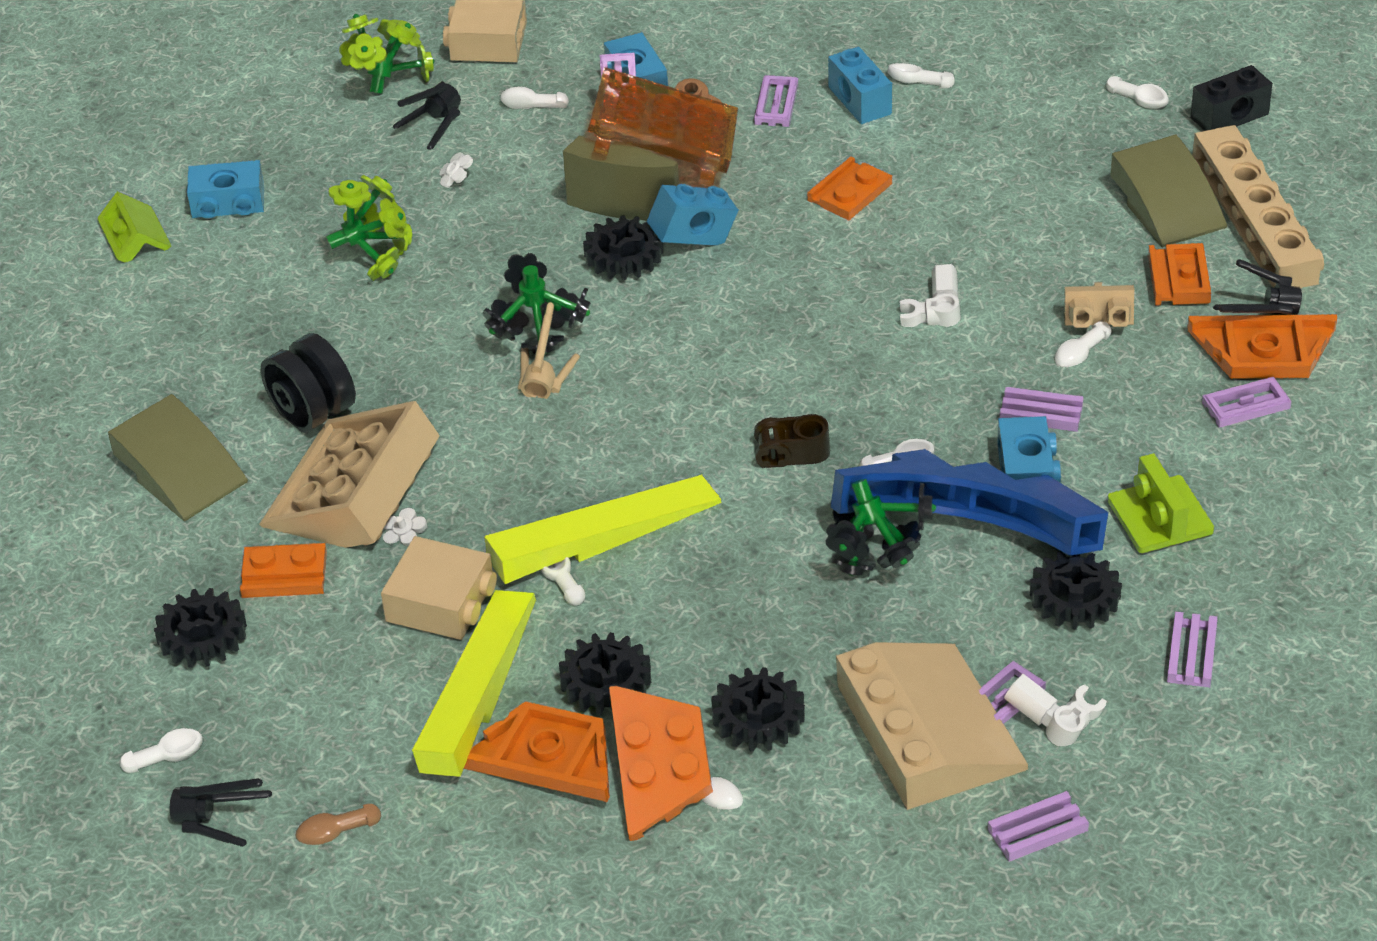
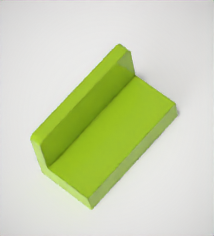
(131, 225)

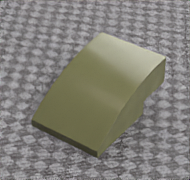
(617, 182)
(1167, 190)
(176, 457)

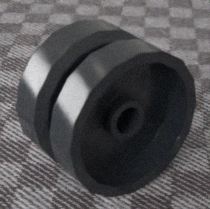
(308, 382)

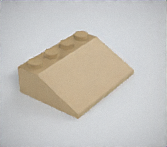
(356, 479)
(926, 719)

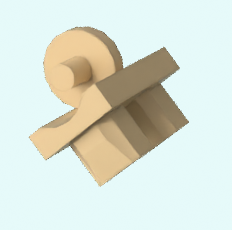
(1099, 303)

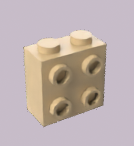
(485, 30)
(438, 588)

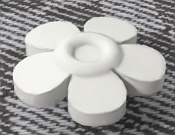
(455, 169)
(404, 527)

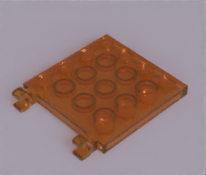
(663, 122)

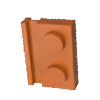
(849, 188)
(1180, 274)
(283, 570)

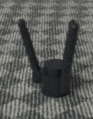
(440, 101)
(1279, 300)
(193, 804)

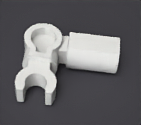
(944, 305)
(1061, 722)

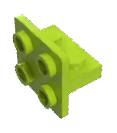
(1159, 508)

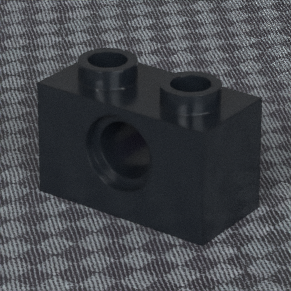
(1231, 99)

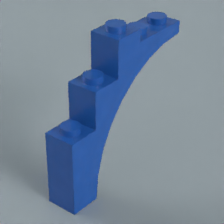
(982, 493)

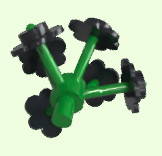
(526, 280)
(853, 529)

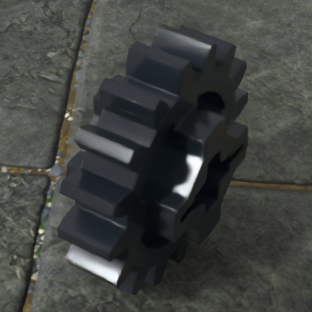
(622, 247)
(1075, 589)
(200, 627)
(600, 665)
(758, 709)

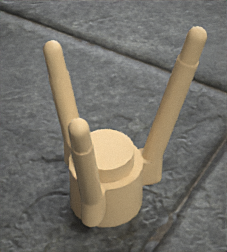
(539, 377)

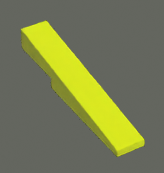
(595, 528)
(473, 685)

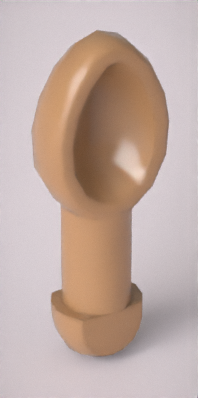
(326, 826)

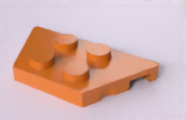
(1264, 343)
(546, 750)
(658, 757)

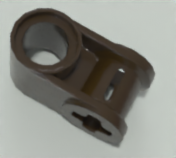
(795, 441)

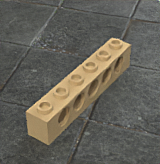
(1257, 206)

